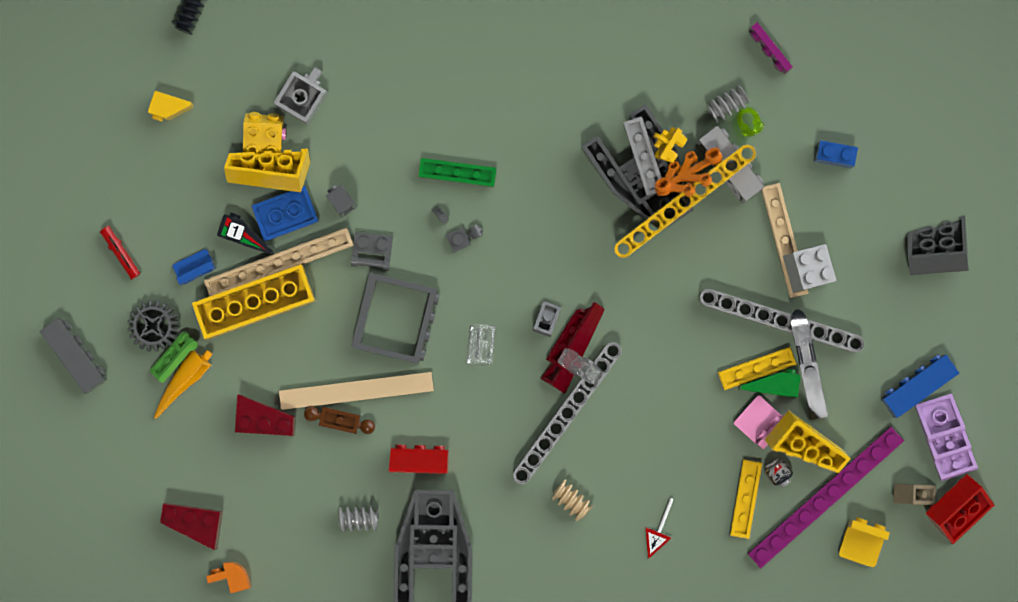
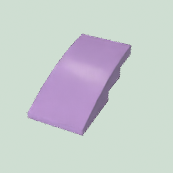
(946, 437)

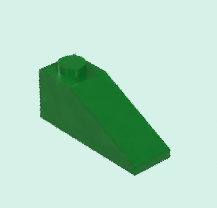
(780, 384)

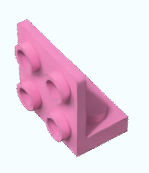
(758, 421)

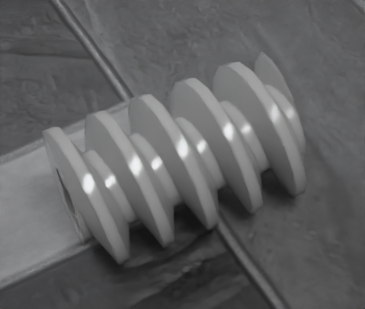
(727, 104)
(358, 519)

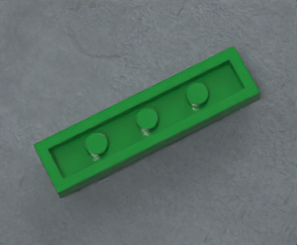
(457, 172)

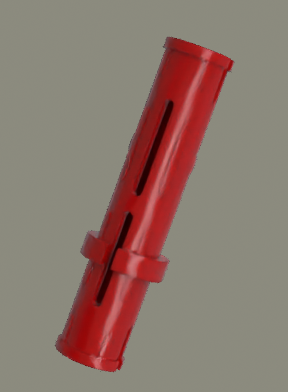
(107, 233)

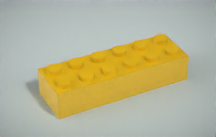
(253, 302)

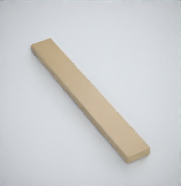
(280, 261)
(356, 390)

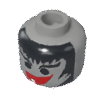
(778, 472)

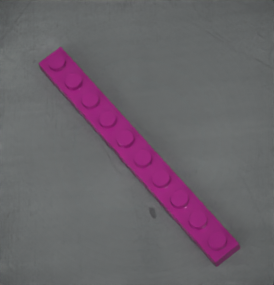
(825, 497)

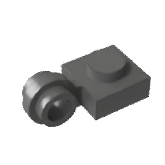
(459, 239)

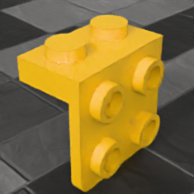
(262, 133)
(863, 542)

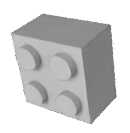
(809, 268)

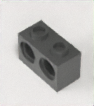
(340, 200)

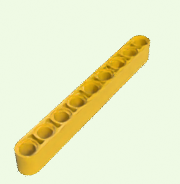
(675, 203)

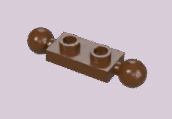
(339, 420)

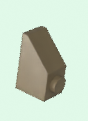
(914, 494)

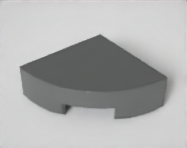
(440, 215)

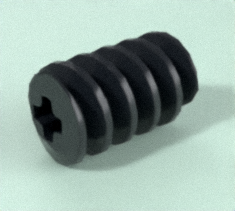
(187, 15)

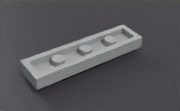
(642, 154)

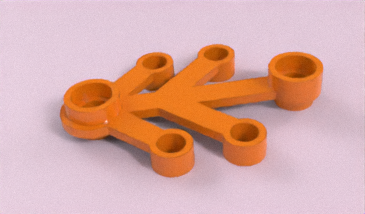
(686, 174)

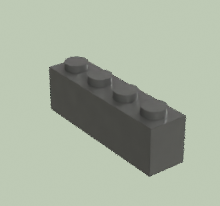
(73, 355)

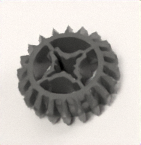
(147, 332)

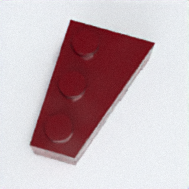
(262, 419)
(194, 522)

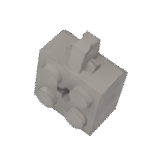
(299, 86)

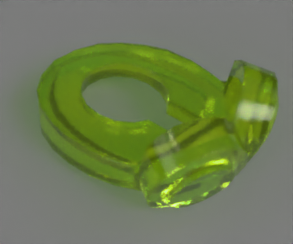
(758, 125)

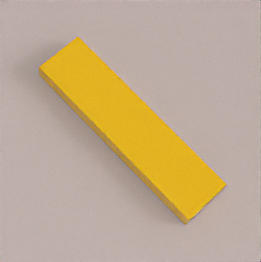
(756, 368)
(745, 499)

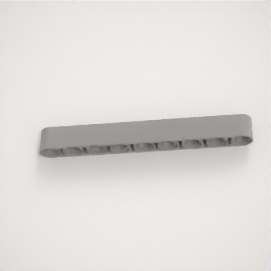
(754, 309)
(558, 418)

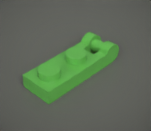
(173, 356)

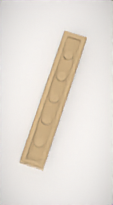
(781, 229)

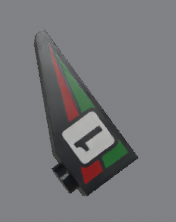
(237, 231)

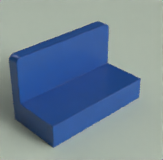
(193, 267)

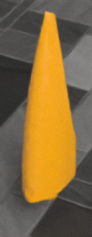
(188, 373)

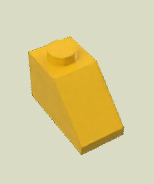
(167, 106)

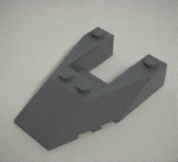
(626, 181)
(433, 538)

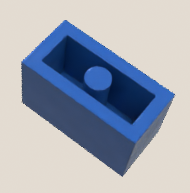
(836, 154)

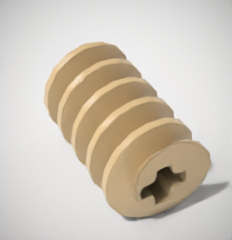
(571, 501)

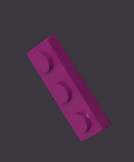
(770, 48)

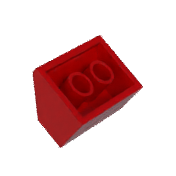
(419, 459)
(960, 508)

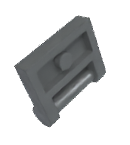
(374, 245)

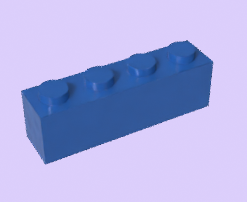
(919, 386)

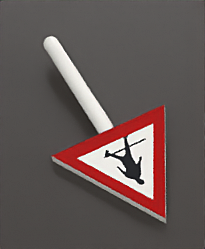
(656, 539)

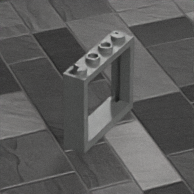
(364, 312)

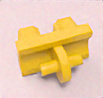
(666, 142)

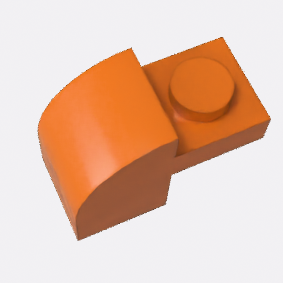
(234, 573)

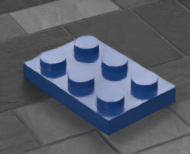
(284, 214)

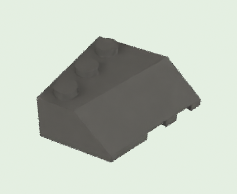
(938, 248)

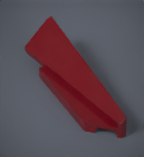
(574, 337)

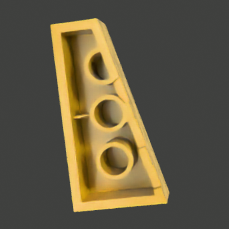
(269, 169)
(801, 440)

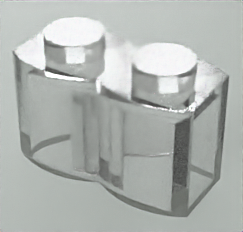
(580, 366)

